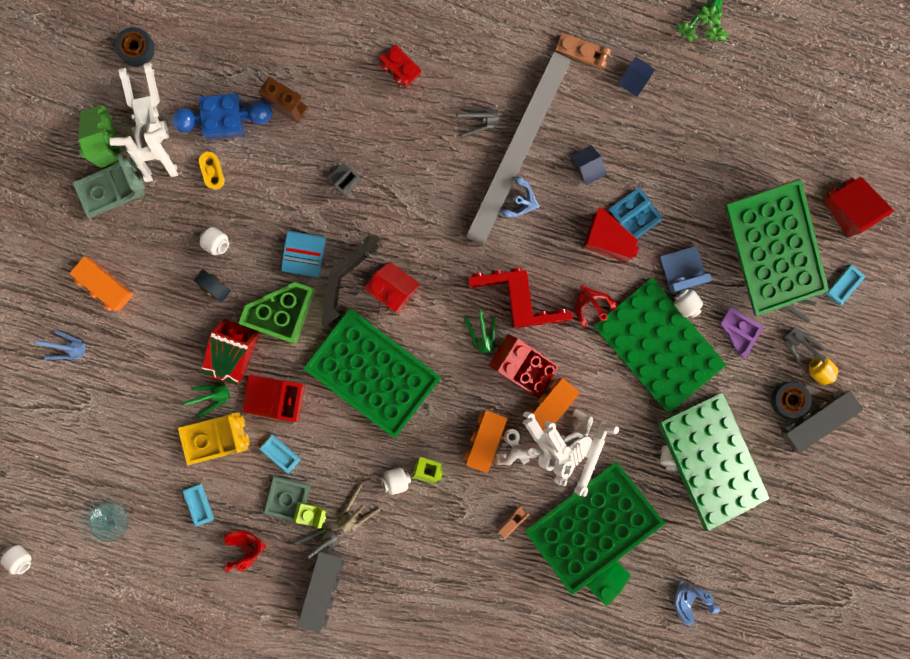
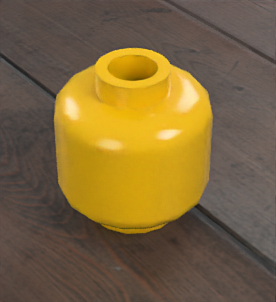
(823, 372)

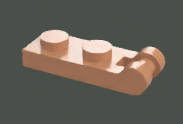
(582, 51)

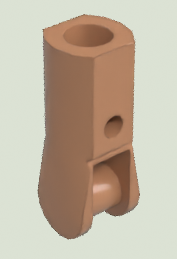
(510, 524)

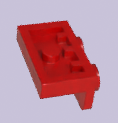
(400, 66)

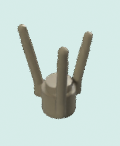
(348, 521)

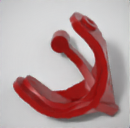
(589, 295)
(241, 539)

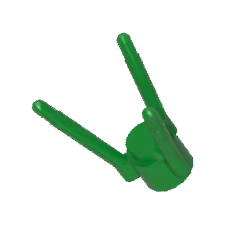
(485, 343)
(219, 394)

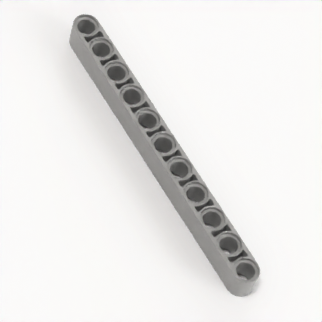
(518, 148)

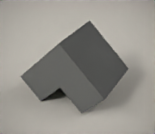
(344, 179)

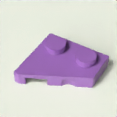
(740, 331)

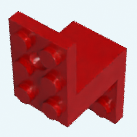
(519, 298)

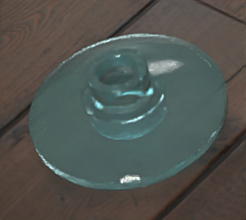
(100, 522)

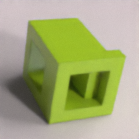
(434, 468)

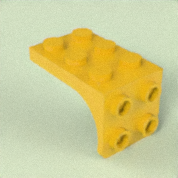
(214, 438)

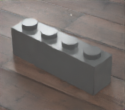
(822, 420)
(320, 590)

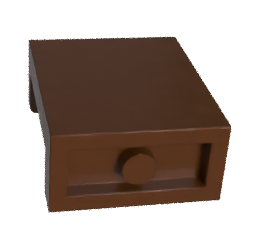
(283, 99)

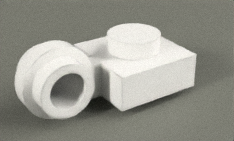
(514, 443)

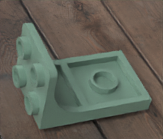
(110, 187)

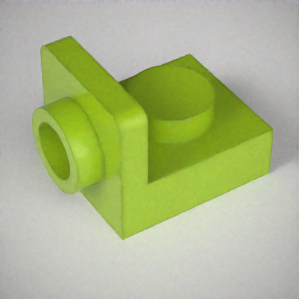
(309, 515)

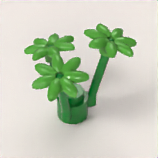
(712, 14)

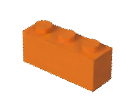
(101, 284)
(555, 402)
(485, 441)

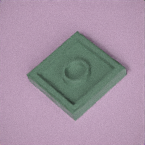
(284, 497)

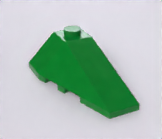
(609, 583)

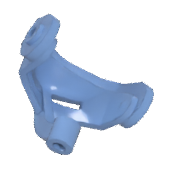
(529, 204)
(683, 606)

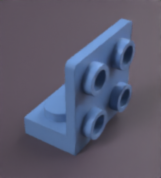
(684, 269)

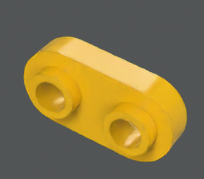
(211, 171)

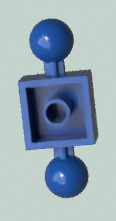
(221, 116)

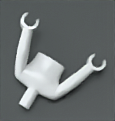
(524, 451)

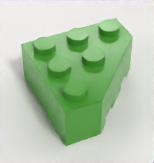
(95, 135)
(280, 312)

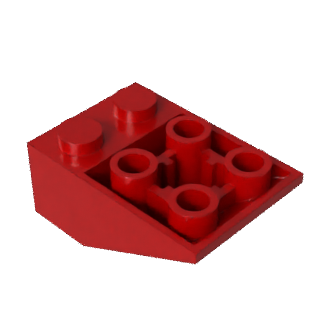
(523, 365)
(274, 398)

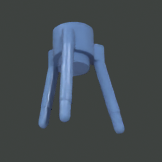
(75, 348)

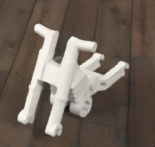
(148, 129)
(565, 452)

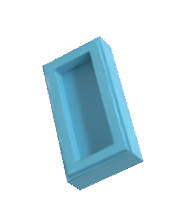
(845, 284)
(280, 454)
(198, 505)

